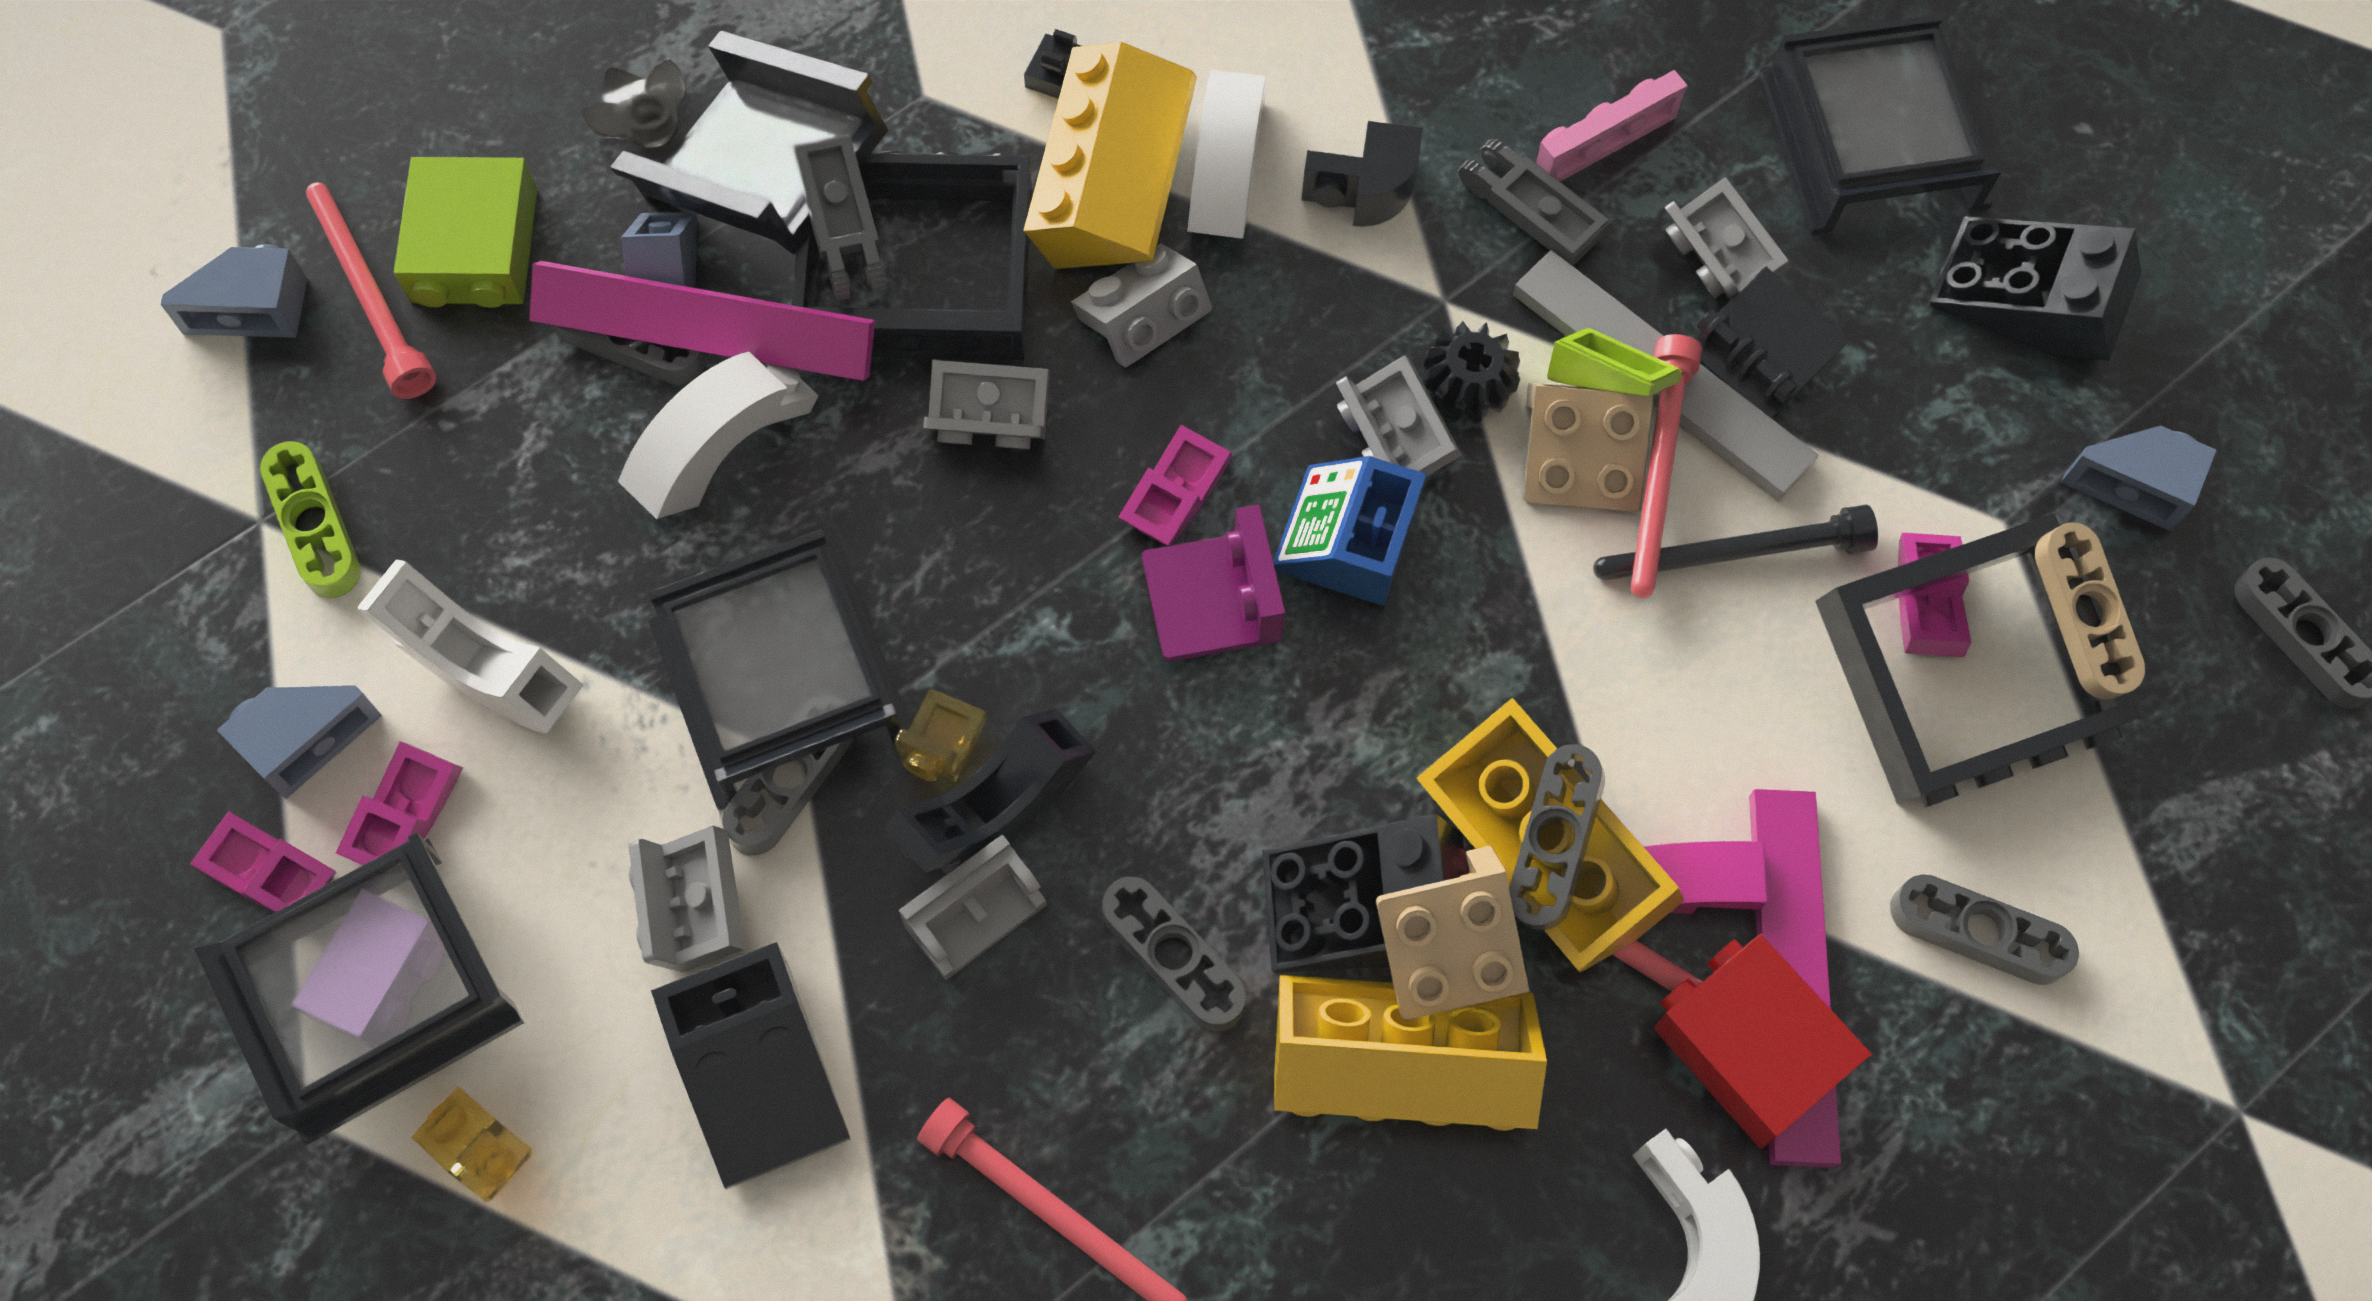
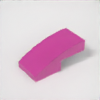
(1176, 487)
(1936, 616)
(404, 804)
(259, 865)
(1715, 873)

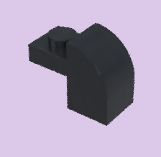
(1373, 184)

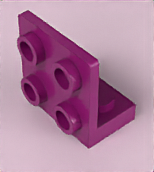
(1216, 591)

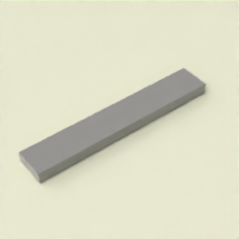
(1709, 406)

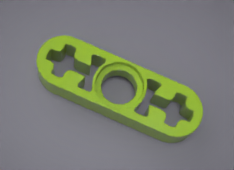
(291, 503)

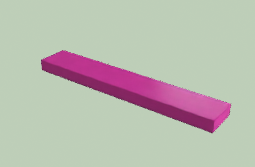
(701, 320)
(1796, 929)

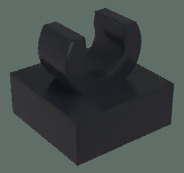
(1050, 63)

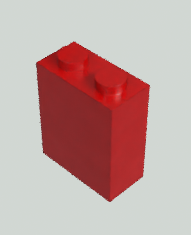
(1759, 1038)

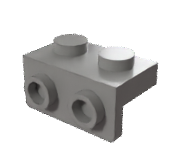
(1724, 239)
(1144, 304)
(987, 401)
(1398, 418)
(686, 900)

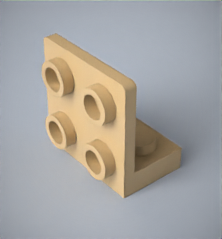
(1586, 447)
(1453, 940)

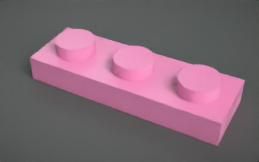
(1611, 126)

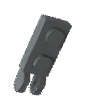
(1535, 201)
(839, 209)

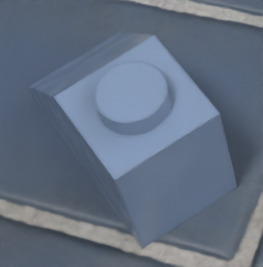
(662, 248)
(241, 295)
(2145, 474)
(297, 730)

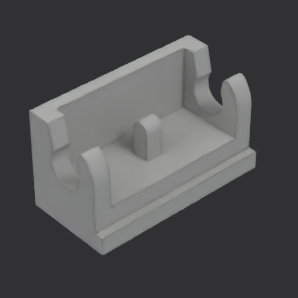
(973, 907)

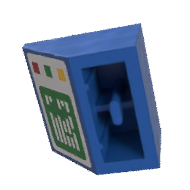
(1351, 526)

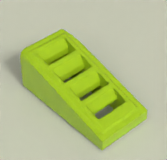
(1608, 364)

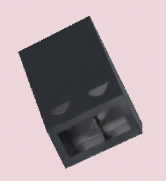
(2042, 283)
(1327, 890)
(750, 1065)

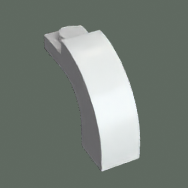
(1226, 153)
(703, 424)
(467, 654)
(1715, 1220)

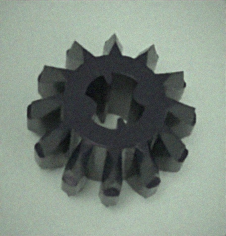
(1450, 367)

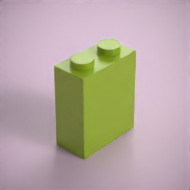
(466, 231)

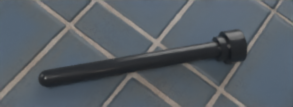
(1851, 530)

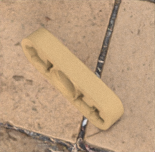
(2076, 634)

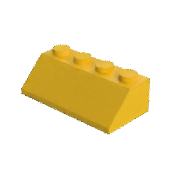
(1110, 157)
(1489, 794)
(1356, 1056)

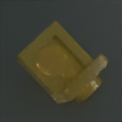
(940, 737)
(472, 1144)

